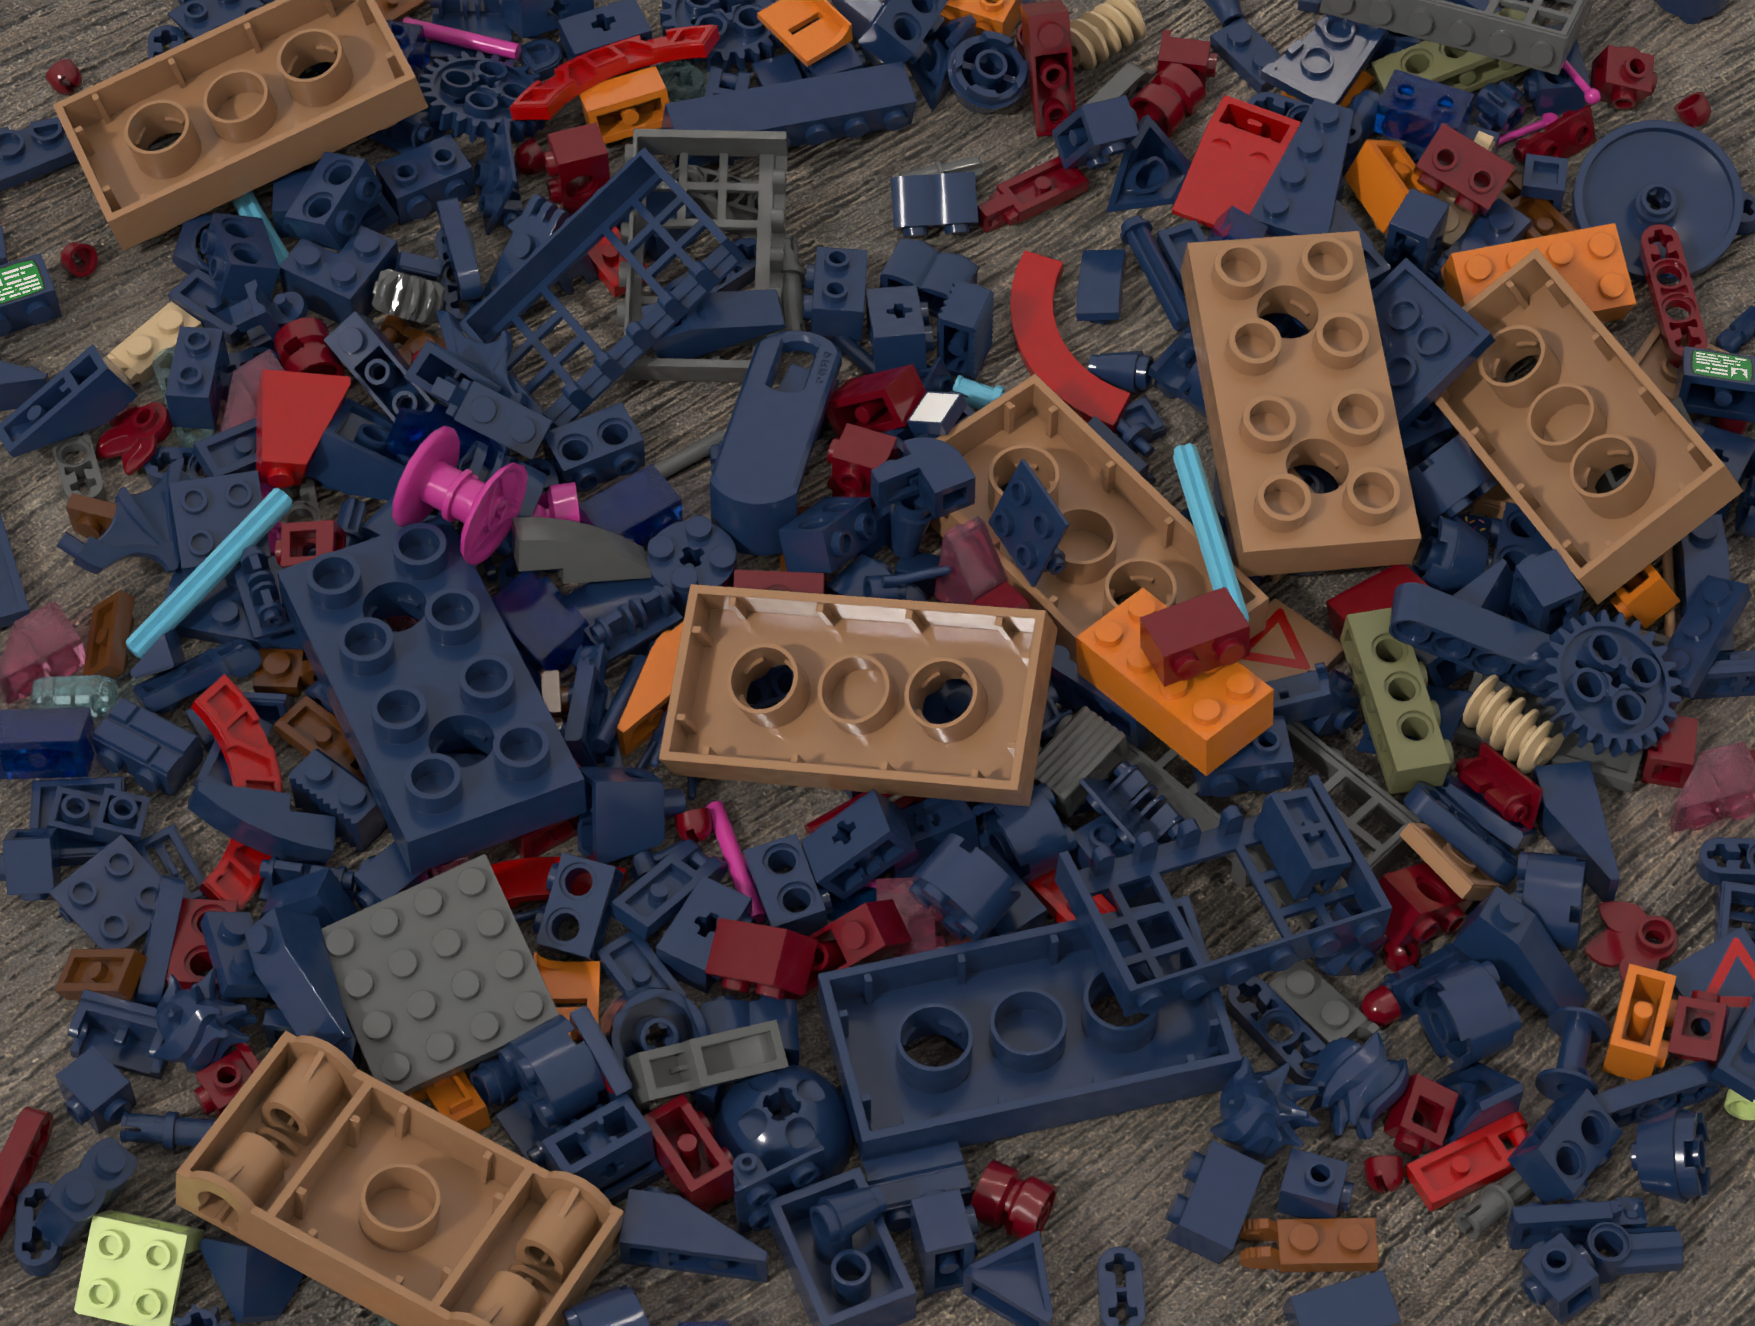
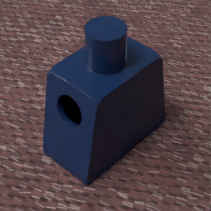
(624, 812)

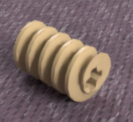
(1105, 31)
(1509, 728)

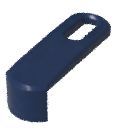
(770, 443)

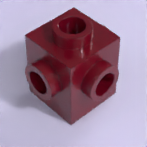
(1623, 76)

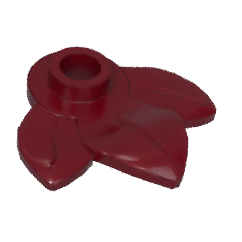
(135, 435)
(1627, 935)

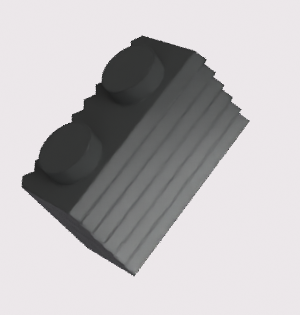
(1080, 749)

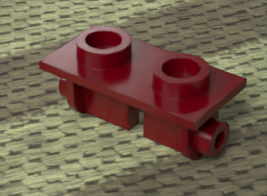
(1561, 138)
(1503, 785)

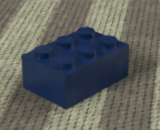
(844, 1282)

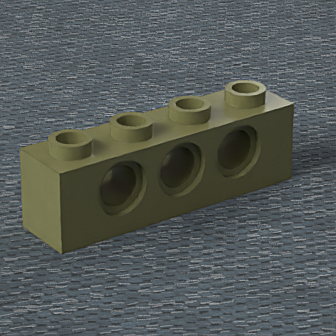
(1448, 64)
(1402, 760)

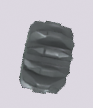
(408, 296)

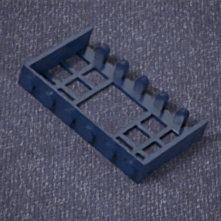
(564, 250)
(1190, 848)

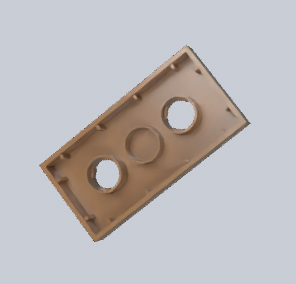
(236, 111)
(1299, 404)
(1573, 422)
(1119, 524)
(859, 694)

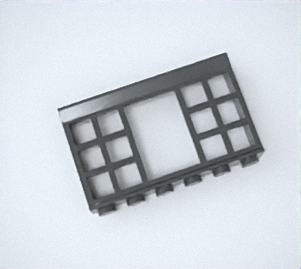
(1475, 29)
(770, 227)
(1328, 762)

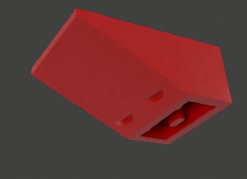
(1233, 160)

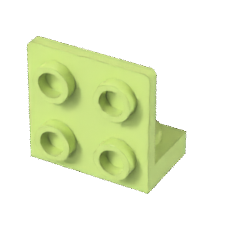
(134, 1268)

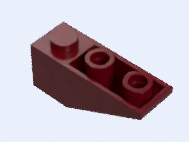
(1049, 63)
(857, 939)

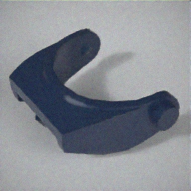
(185, 252)

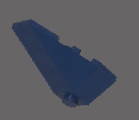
(355, 454)

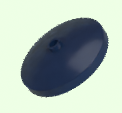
(1663, 168)

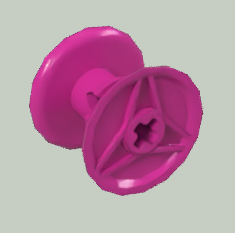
(435, 482)

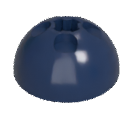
(809, 1117)

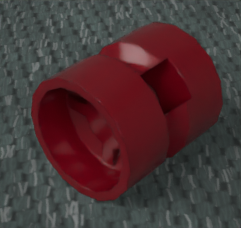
(1170, 97)
(303, 348)
(1014, 1202)

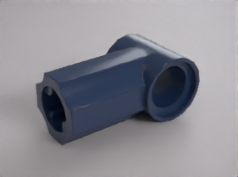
(1634, 1250)

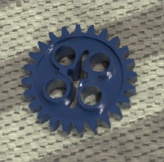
(740, 32)
(476, 95)
(1608, 683)

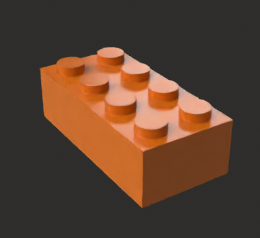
(1585, 258)
(1198, 717)

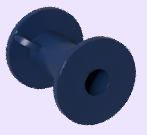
(1578, 1030)

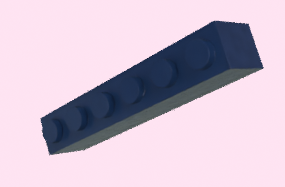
(804, 108)

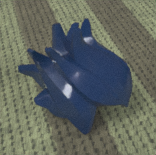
(199, 1023)
(1357, 1083)
(1262, 1111)

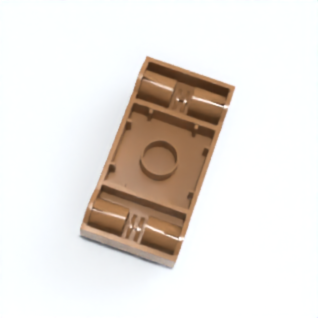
(394, 1198)

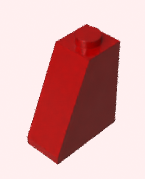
(291, 421)

